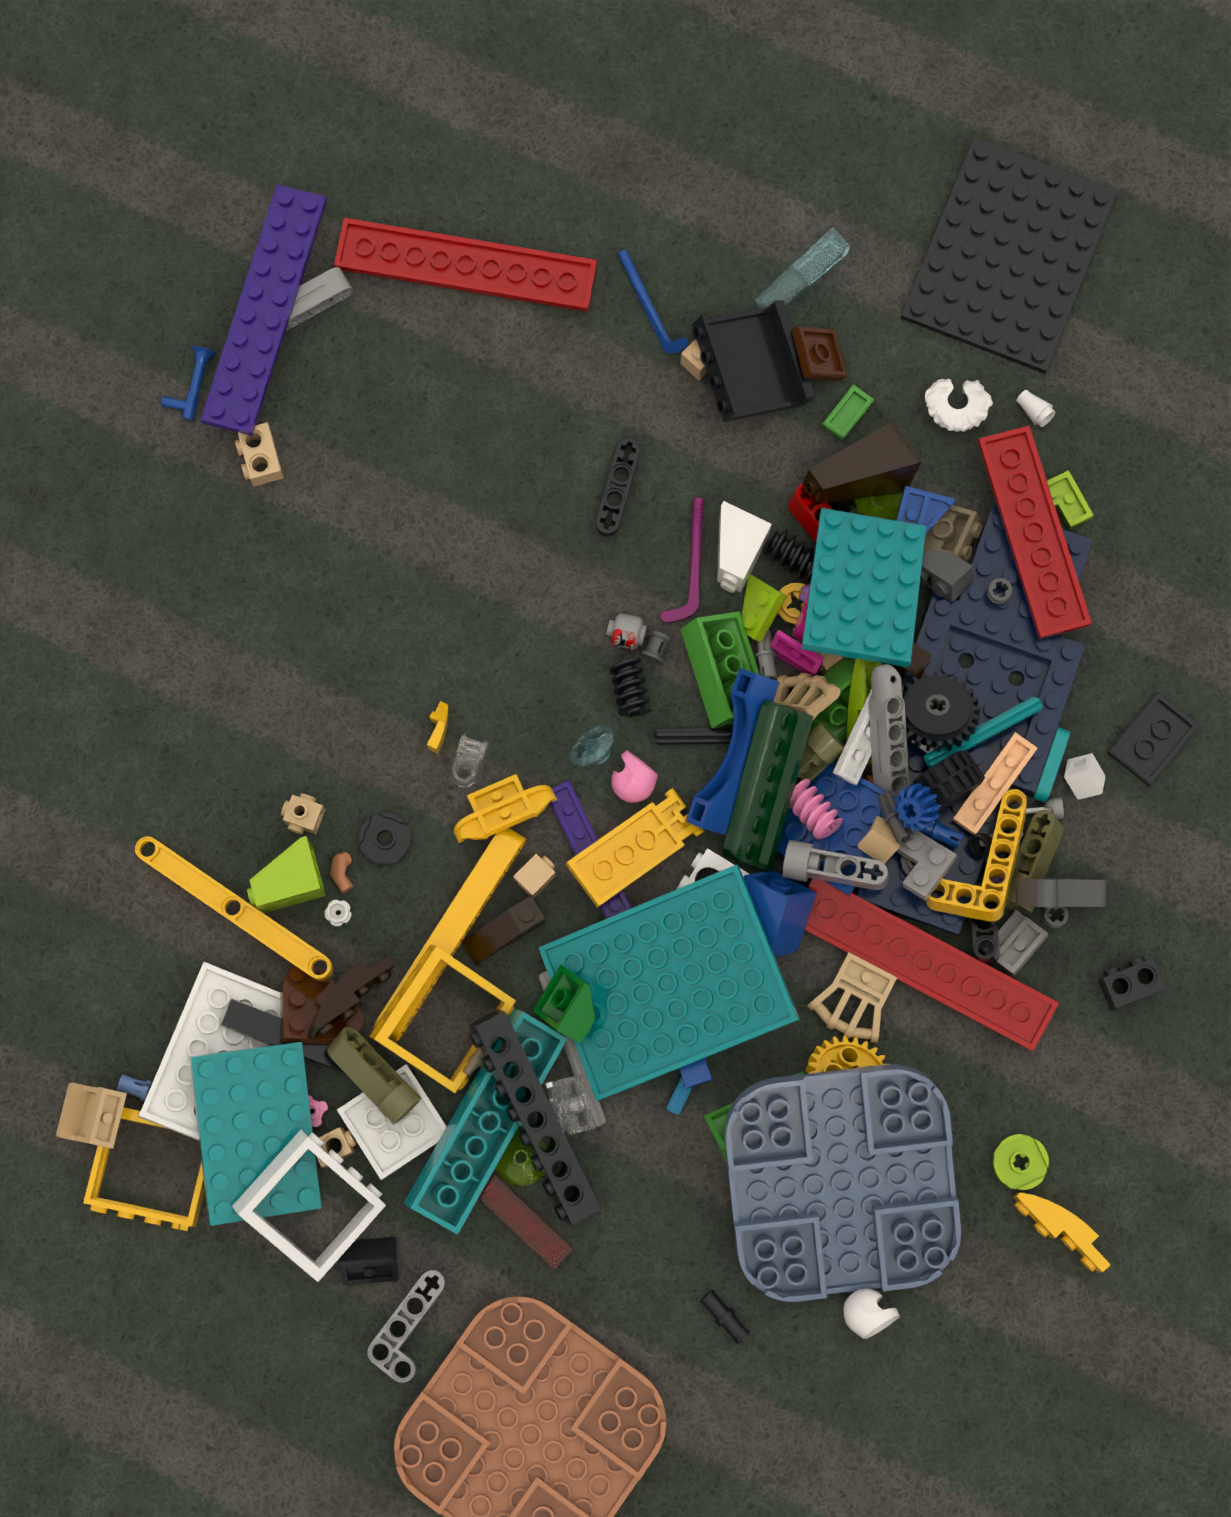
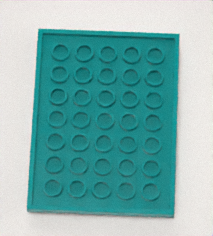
(674, 982)

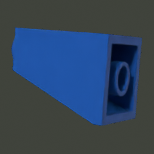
(782, 908)

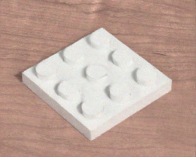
(389, 1145)

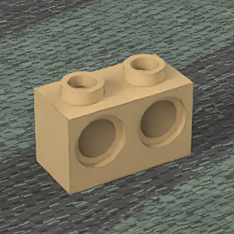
(263, 453)

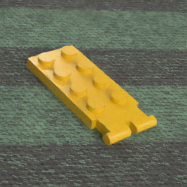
(632, 849)

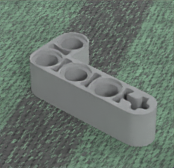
(411, 1321)

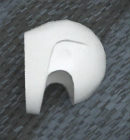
(865, 1315)

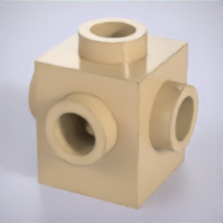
(309, 820)

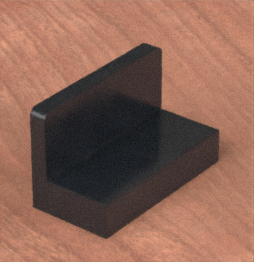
(370, 1261)

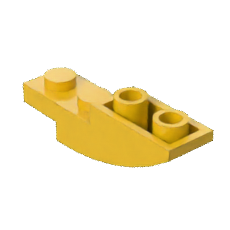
(1054, 1219)

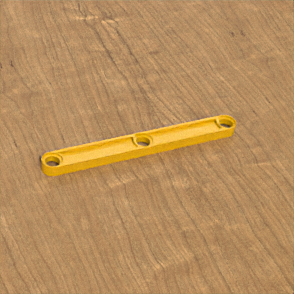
(248, 918)

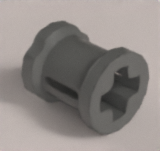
(655, 647)

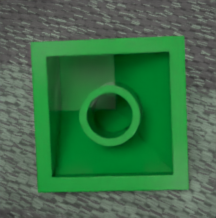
(567, 1005)

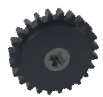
(939, 711)

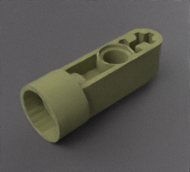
(820, 751)
(1043, 832)
(373, 1075)

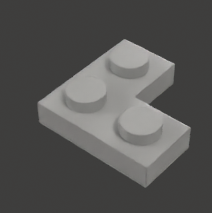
(931, 864)

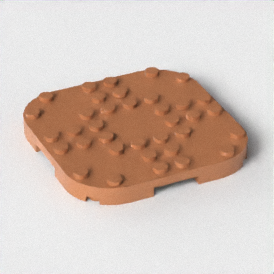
(529, 1421)

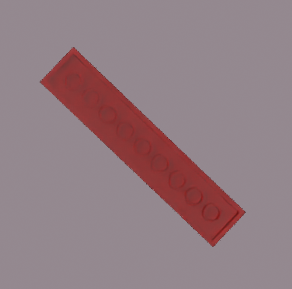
(465, 264)
(930, 965)

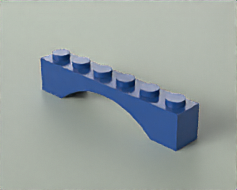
(715, 802)

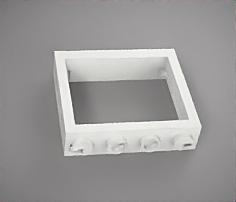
(270, 1177)

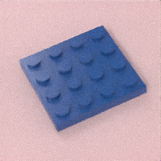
(854, 804)

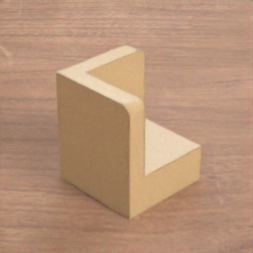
(879, 841)

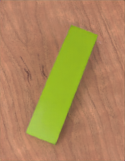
(859, 692)

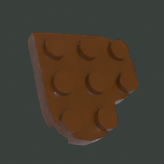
(301, 1000)

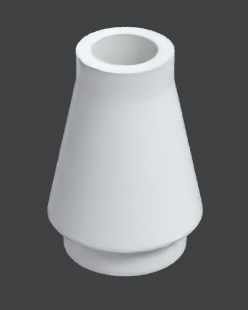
(1037, 409)

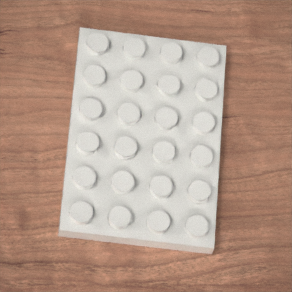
(200, 1033)

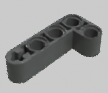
(1061, 892)

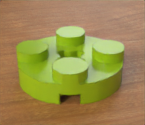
(1013, 1176)

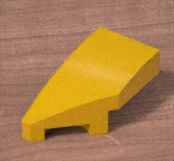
(440, 718)

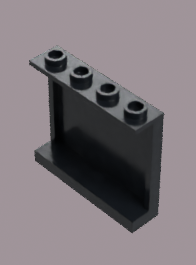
(752, 362)

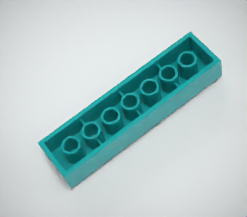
(479, 1132)

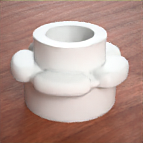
(330, 912)

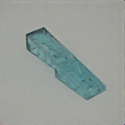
(805, 270)

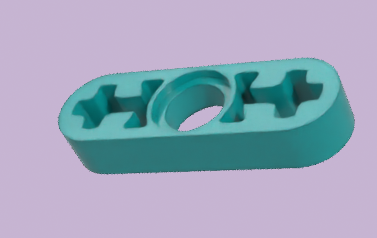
(1052, 765)

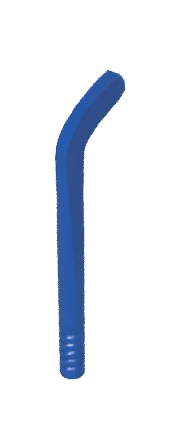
(668, 345)

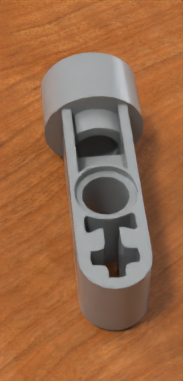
(804, 862)

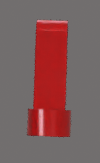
(806, 510)

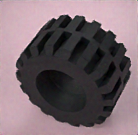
(952, 778)

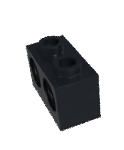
(1133, 988)

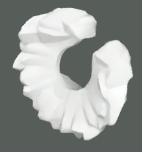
(957, 419)

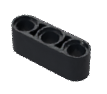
(986, 937)

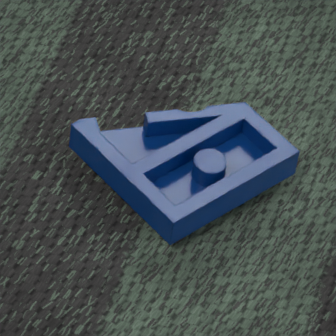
(922, 507)

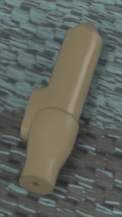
(475, 1060)

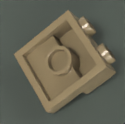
(955, 532)

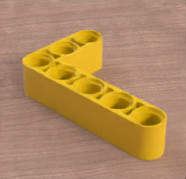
(995, 868)

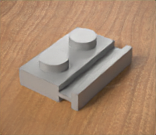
(1017, 942)

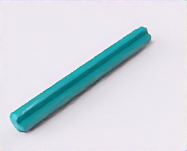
(989, 729)

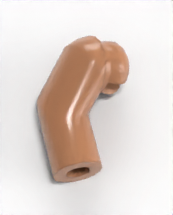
(338, 870)

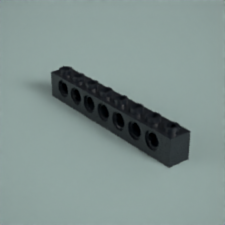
(583, 1201)

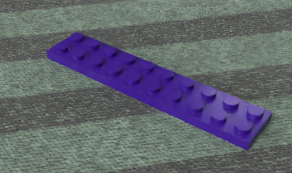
(264, 310)

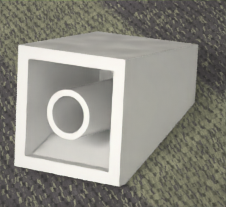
(739, 546)

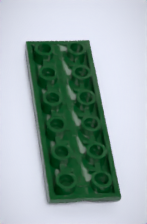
(767, 785)

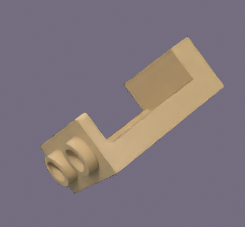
(91, 1115)

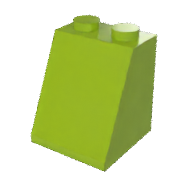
(287, 879)

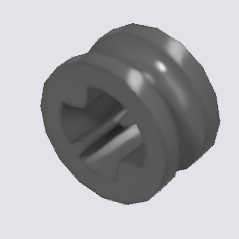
(992, 586)
(1056, 924)

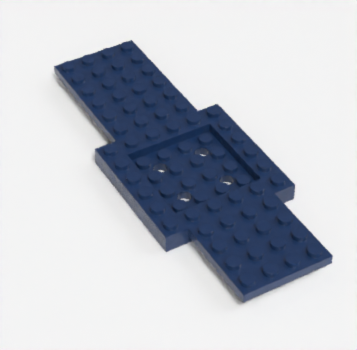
(1000, 643)

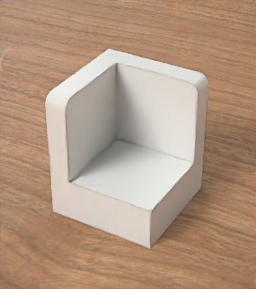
(1084, 776)

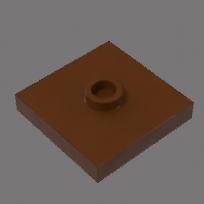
(819, 353)

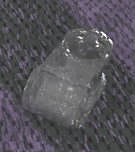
(469, 755)

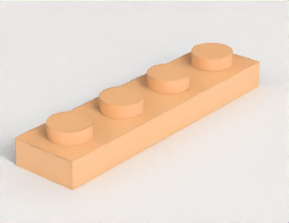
(995, 785)

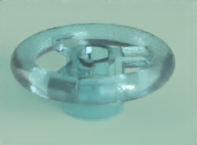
(596, 749)

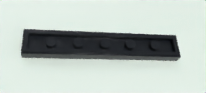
(267, 1029)

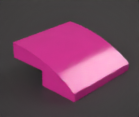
(791, 653)

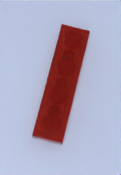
(524, 1222)

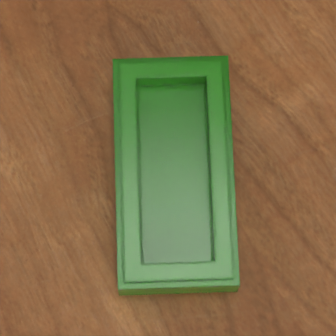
(847, 412)

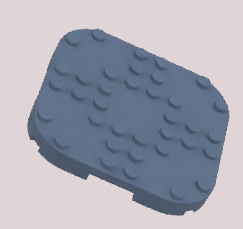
(842, 1182)

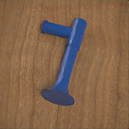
(189, 406)

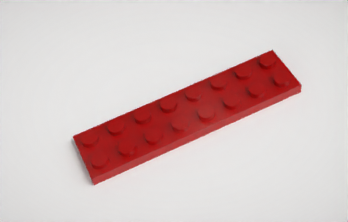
(1034, 532)

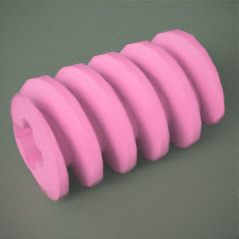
(812, 811)

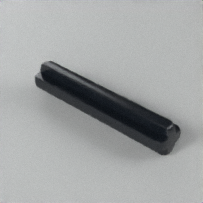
(693, 736)

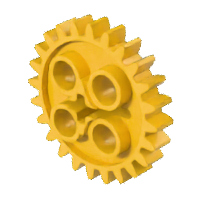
(832, 1056)

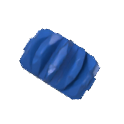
(917, 807)

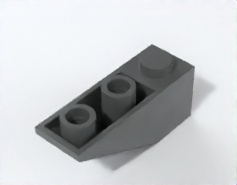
(945, 573)

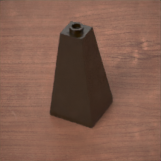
(868, 468)

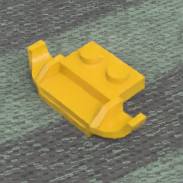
(502, 807)

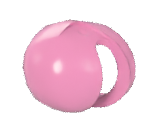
(635, 781)

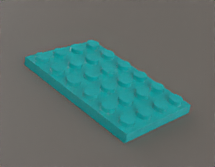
(864, 587)
(246, 1115)

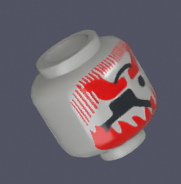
(626, 631)

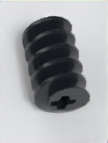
(791, 554)
(628, 688)

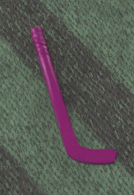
(695, 563)

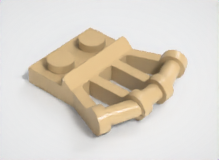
(810, 702)
(864, 982)

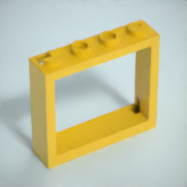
(407, 995)
(127, 1210)

